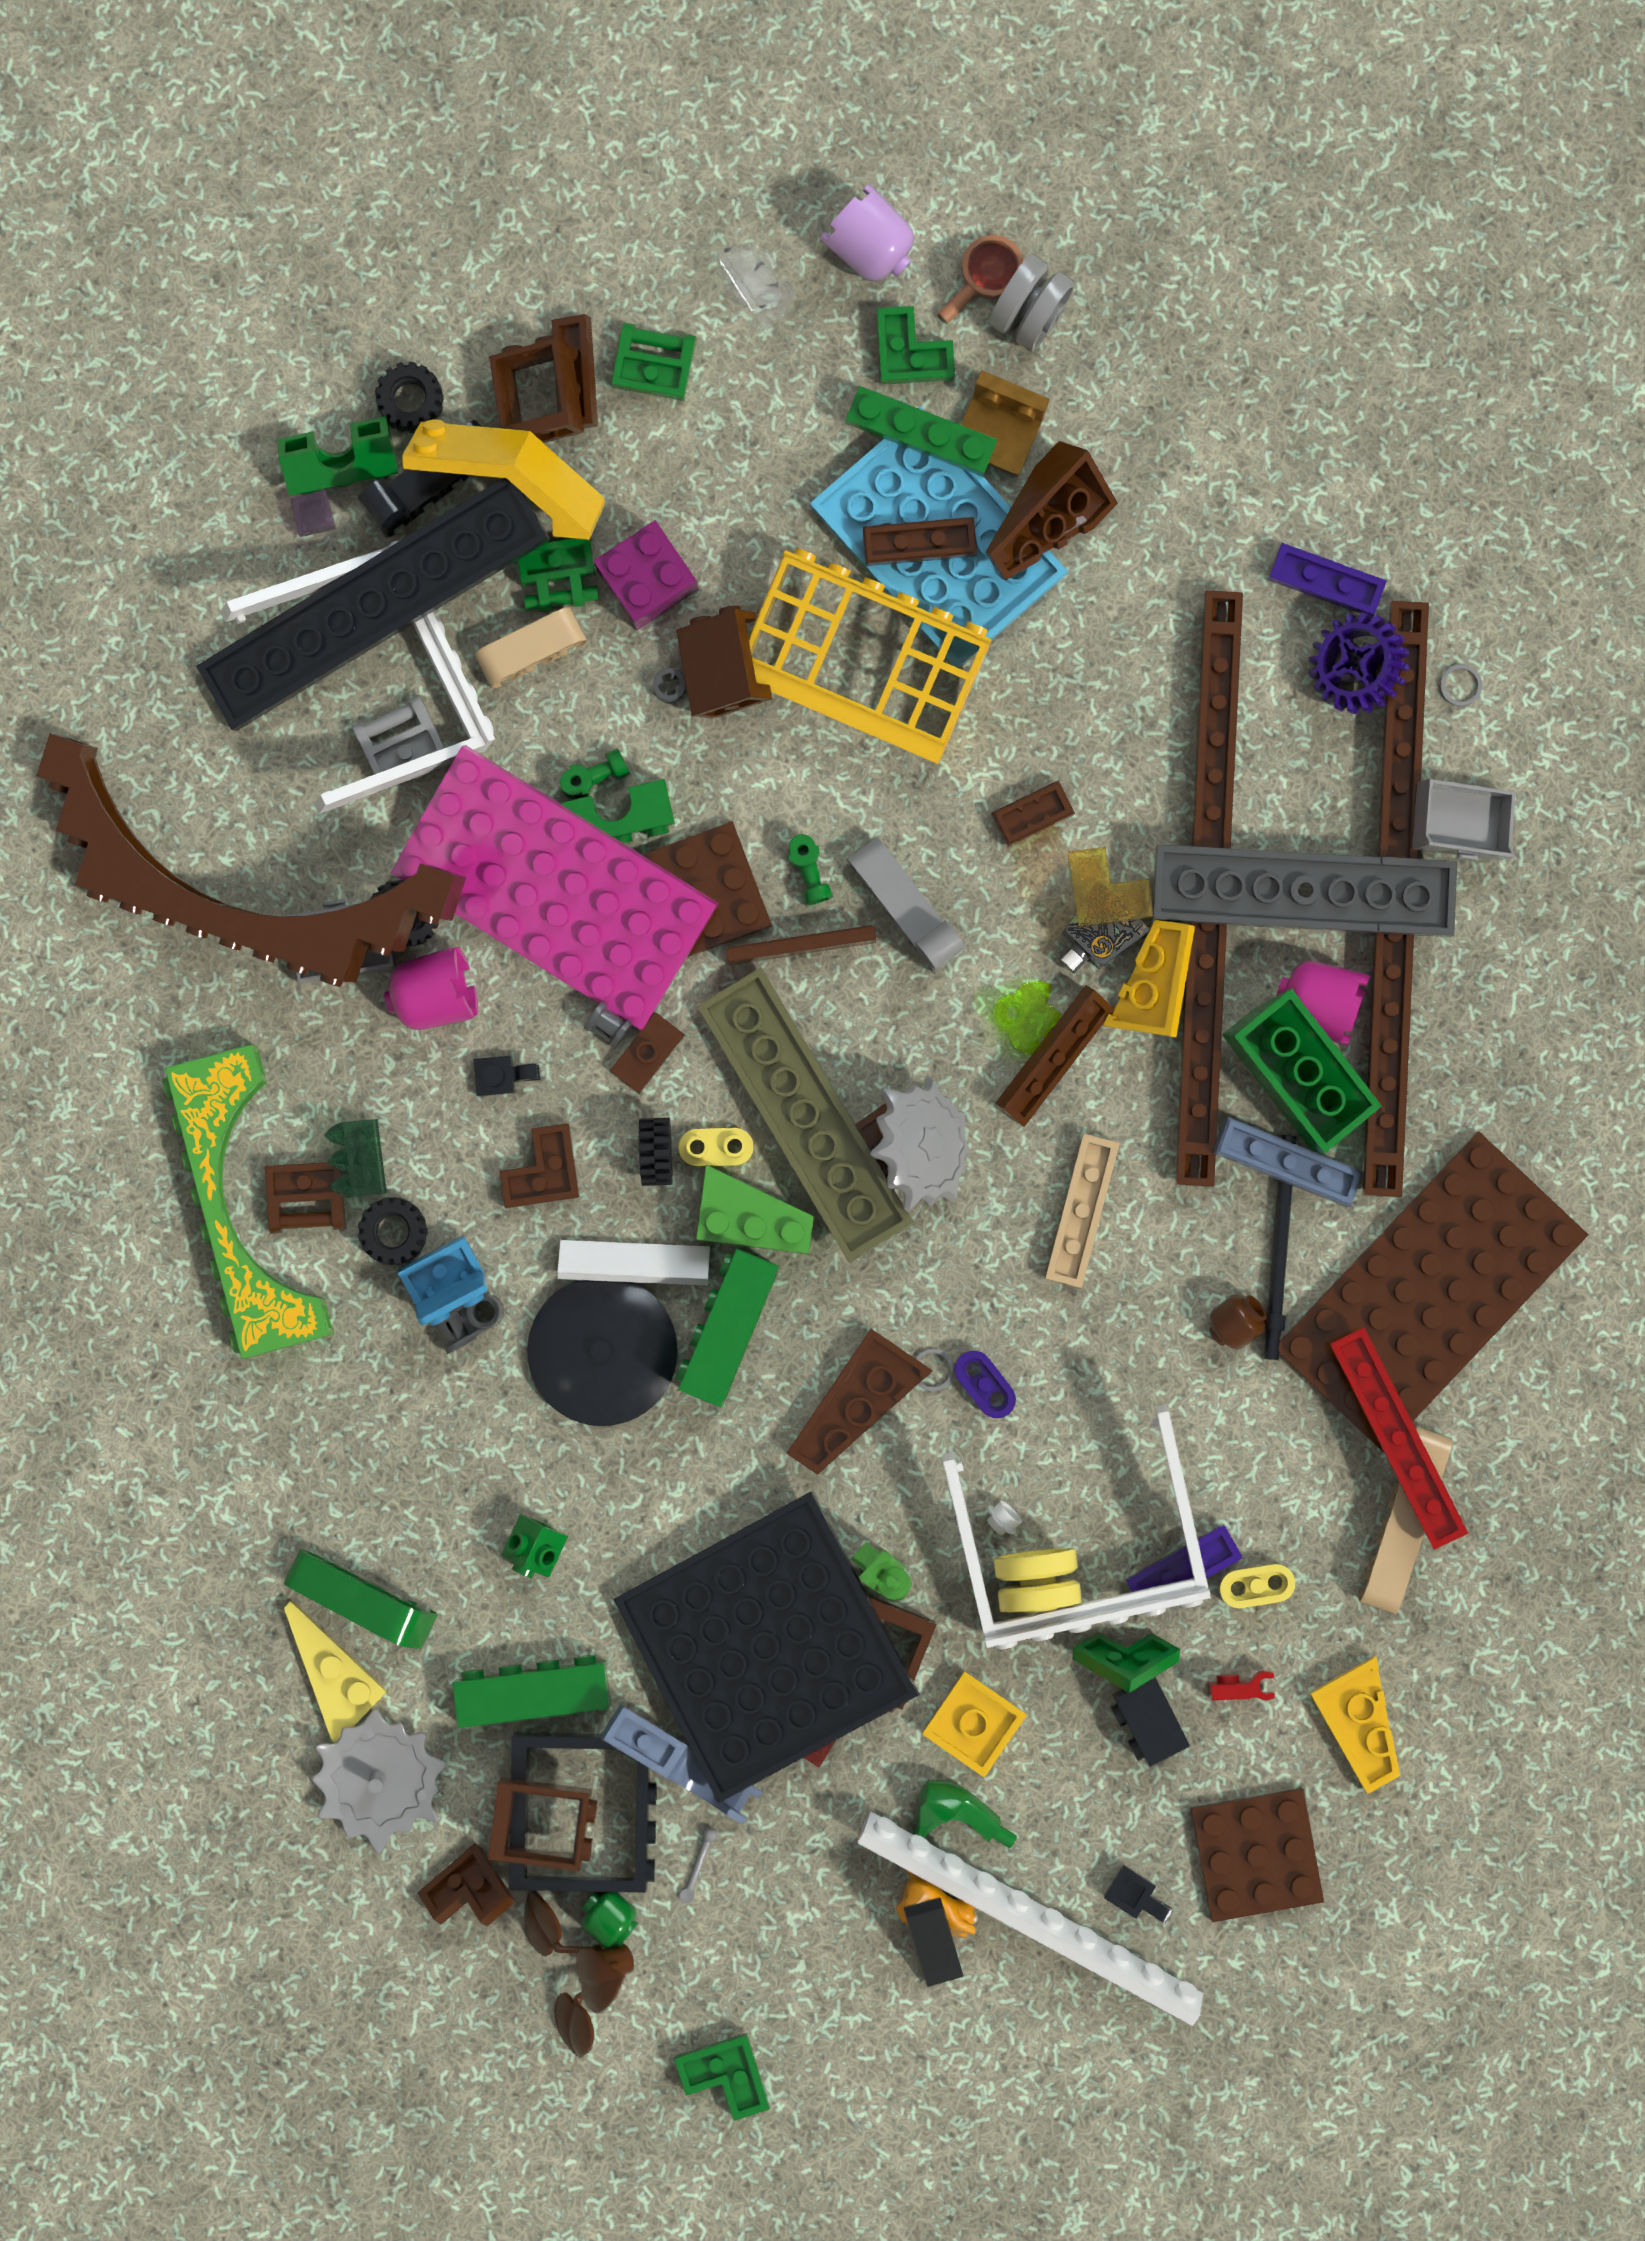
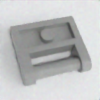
(403, 747)

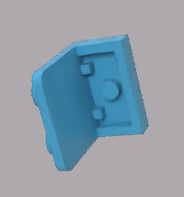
(444, 1281)

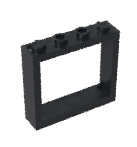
(645, 1829)

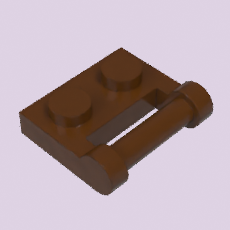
(303, 1184)

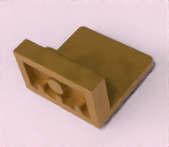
(1008, 415)

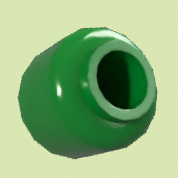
(609, 1918)

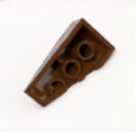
(1056, 503)

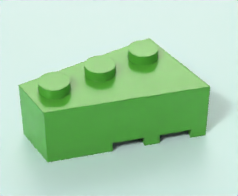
(750, 1218)

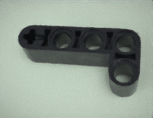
(406, 495)

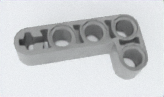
(906, 905)

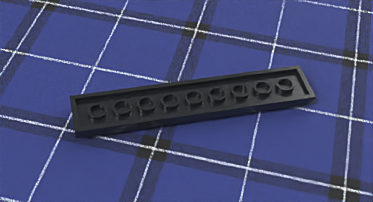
(372, 603)

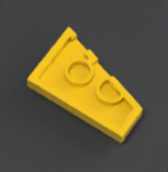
(1157, 985)
(1359, 1722)

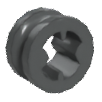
(680, 688)

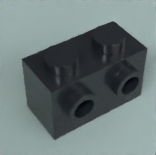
(1150, 1721)

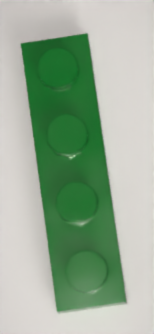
(921, 431)

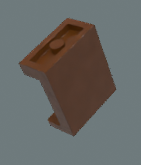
(720, 664)

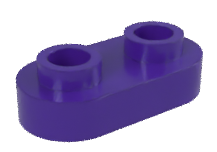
(985, 1384)

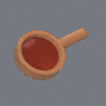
(985, 270)

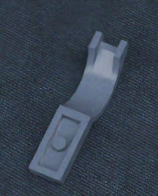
(668, 1758)

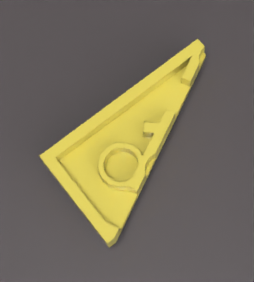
(338, 1680)

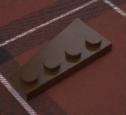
(863, 1392)

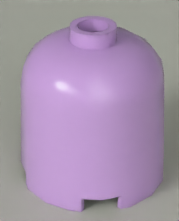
(871, 237)

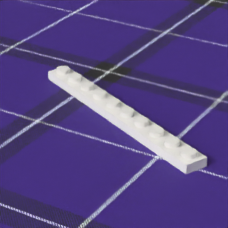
(1031, 1918)

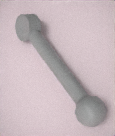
(687, 1894)

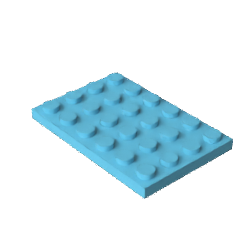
(907, 487)

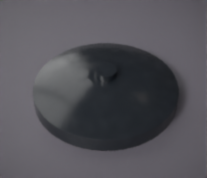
(602, 1351)

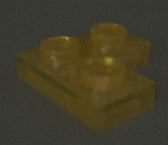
(1099, 900)

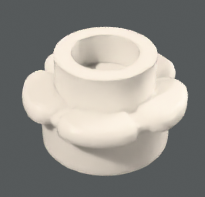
(1003, 1518)

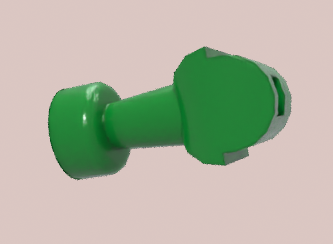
(579, 781)
(805, 857)

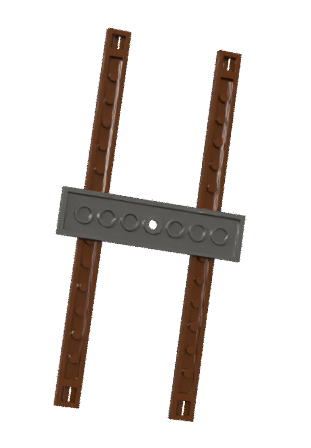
(1258, 888)

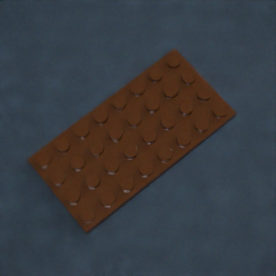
(1437, 1281)

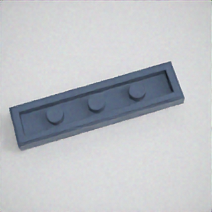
(1287, 1162)

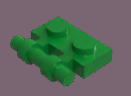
(554, 563)

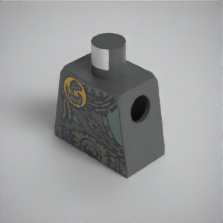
(1099, 942)

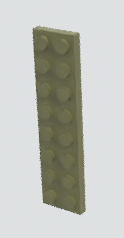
(805, 1115)

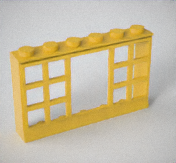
(842, 708)

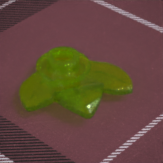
(1033, 1018)

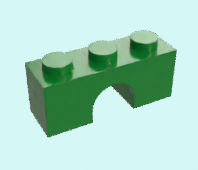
(311, 468)
(648, 812)

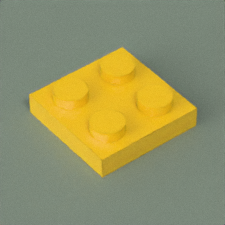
(974, 1723)

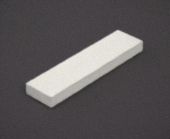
(633, 1262)

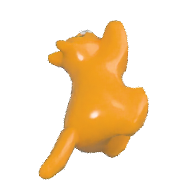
(959, 1913)

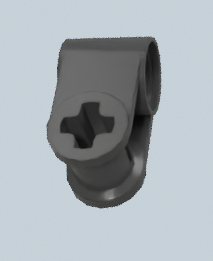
(468, 1324)

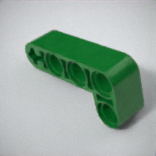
(360, 1600)

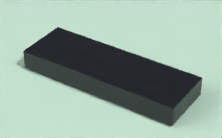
(933, 1941)

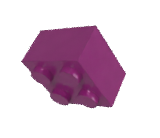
(646, 575)

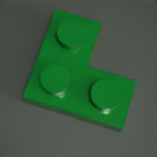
(904, 358)
(1126, 1666)
(729, 2064)

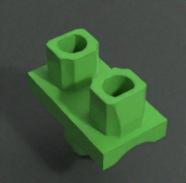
(883, 1572)

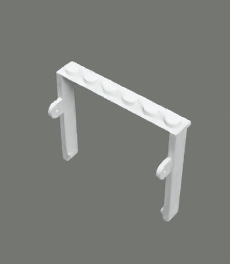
(442, 657)
(1109, 1610)

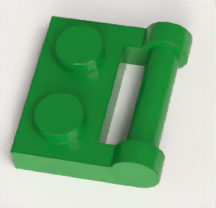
(650, 372)

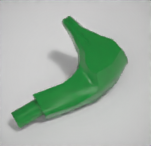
(945, 1801)

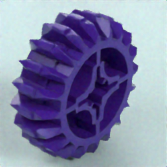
(1331, 675)

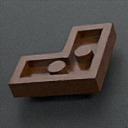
(552, 1177)
(469, 1881)

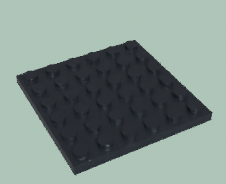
(766, 1647)

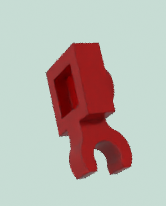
(1230, 1688)

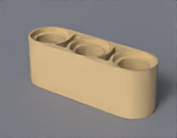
(537, 642)

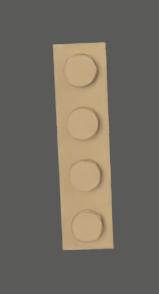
(1082, 1210)

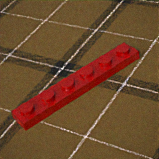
(1399, 1438)

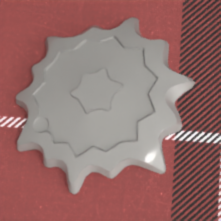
(922, 1144)
(377, 1780)

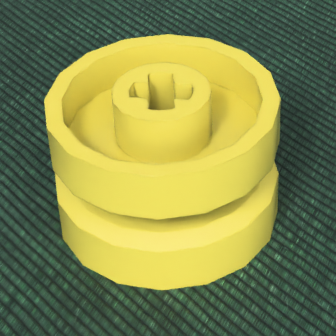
(1037, 1586)

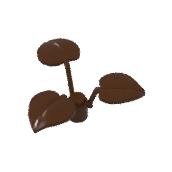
(598, 1969)

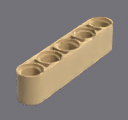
(1400, 1537)

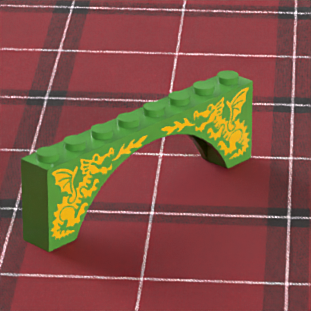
(208, 1101)

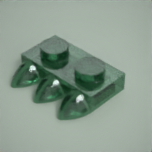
(358, 1158)

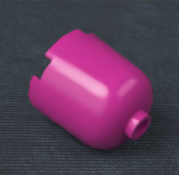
(432, 990)
(1329, 995)

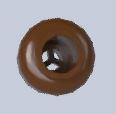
(1237, 1321)

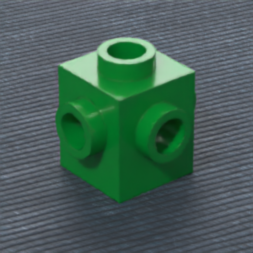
(533, 1547)

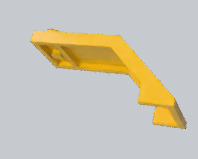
(514, 456)

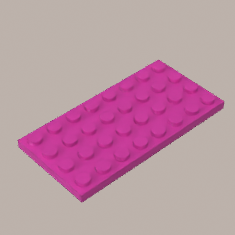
(558, 887)

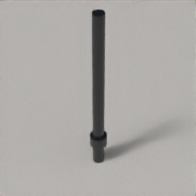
(1275, 1320)

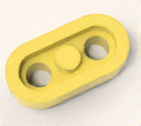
(716, 1147)
(1256, 1585)

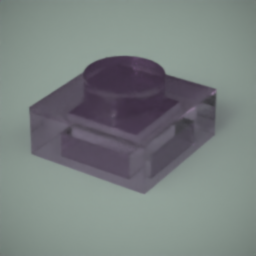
(313, 513)

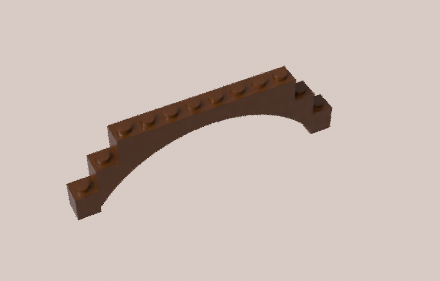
(125, 870)

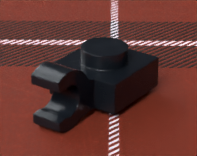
(499, 1075)
(1133, 1893)

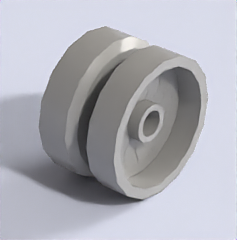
(1029, 300)

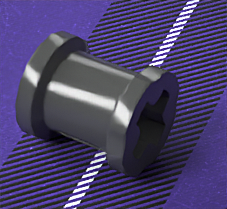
(608, 1025)

